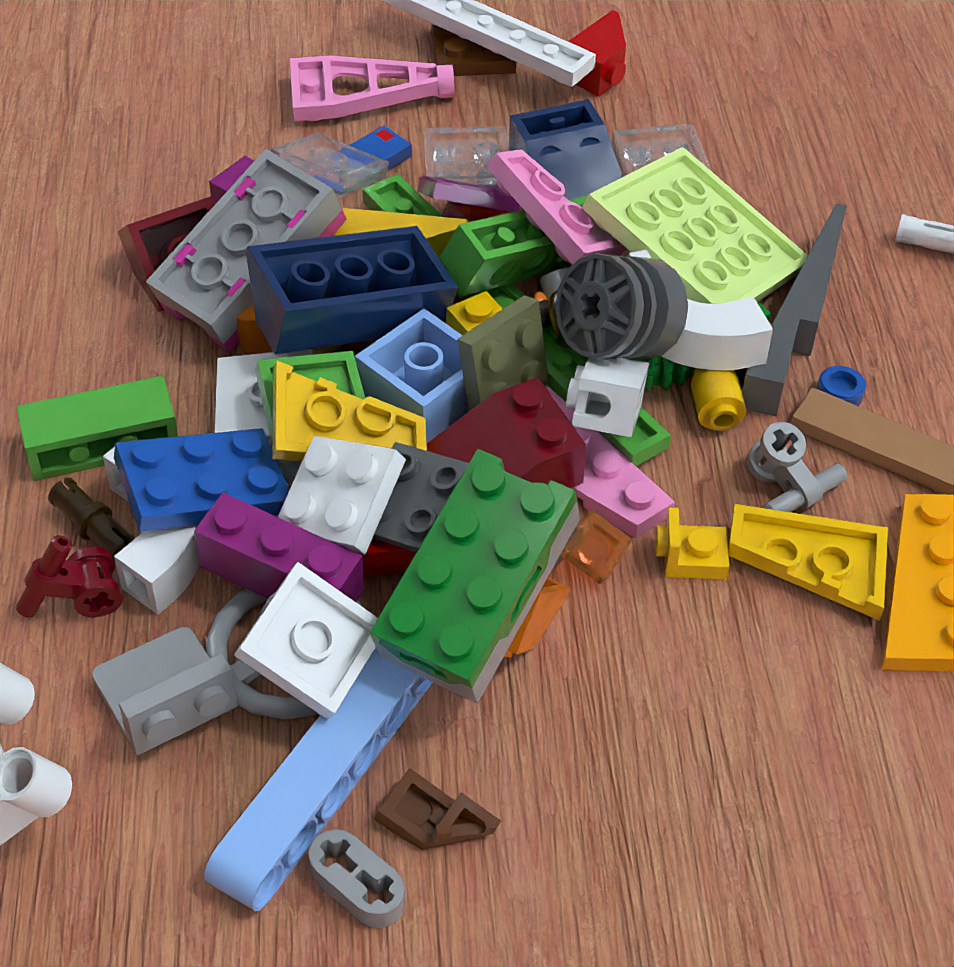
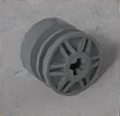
(621, 307)

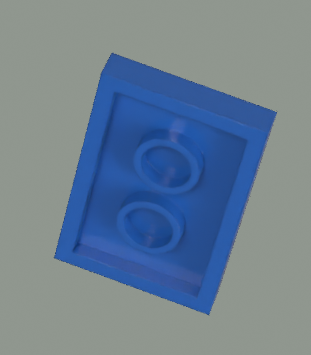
(181, 477)

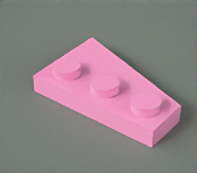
(548, 210)

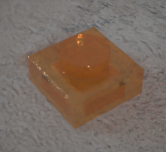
(595, 546)

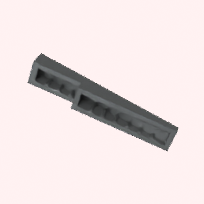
(796, 321)

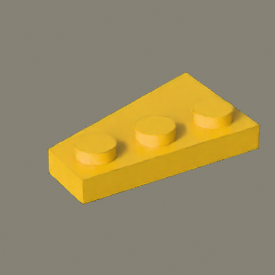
(318, 409)
(816, 553)

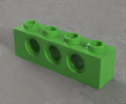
(500, 252)

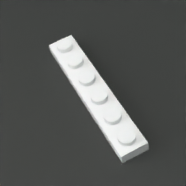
(505, 36)

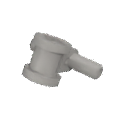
(789, 470)

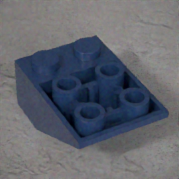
(568, 144)

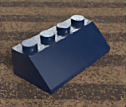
(345, 287)

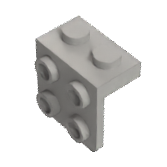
(165, 688)

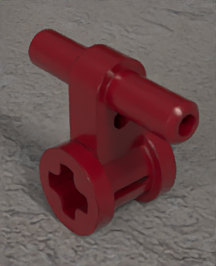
(72, 579)

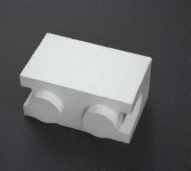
(607, 395)

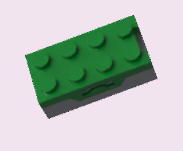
(475, 577)

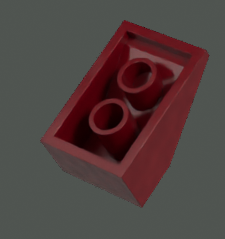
(523, 430)

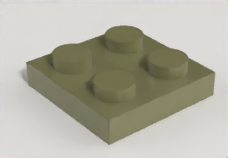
(503, 351)

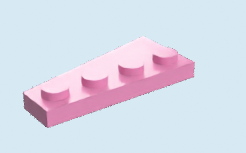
(616, 485)

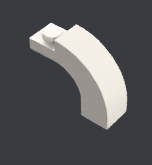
(721, 335)
(157, 562)

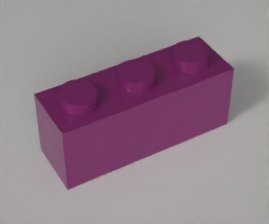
(262, 549)

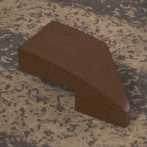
(430, 817)

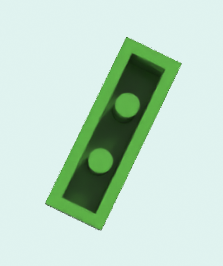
(80, 428)

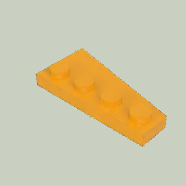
(922, 587)

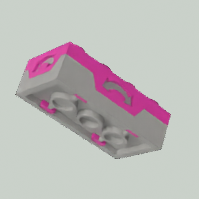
(209, 269)

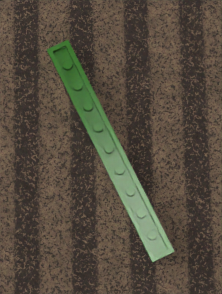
(648, 435)

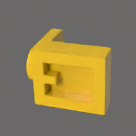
(692, 550)

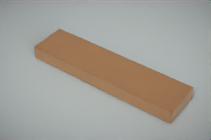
(877, 440)

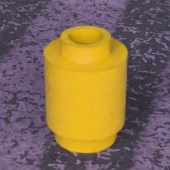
(717, 398)

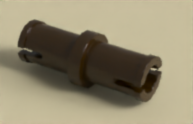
(90, 518)

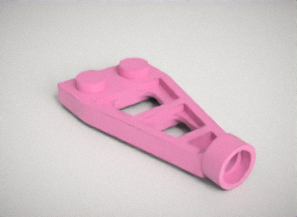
(314, 94)

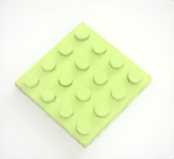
(698, 229)

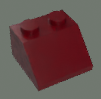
(156, 237)

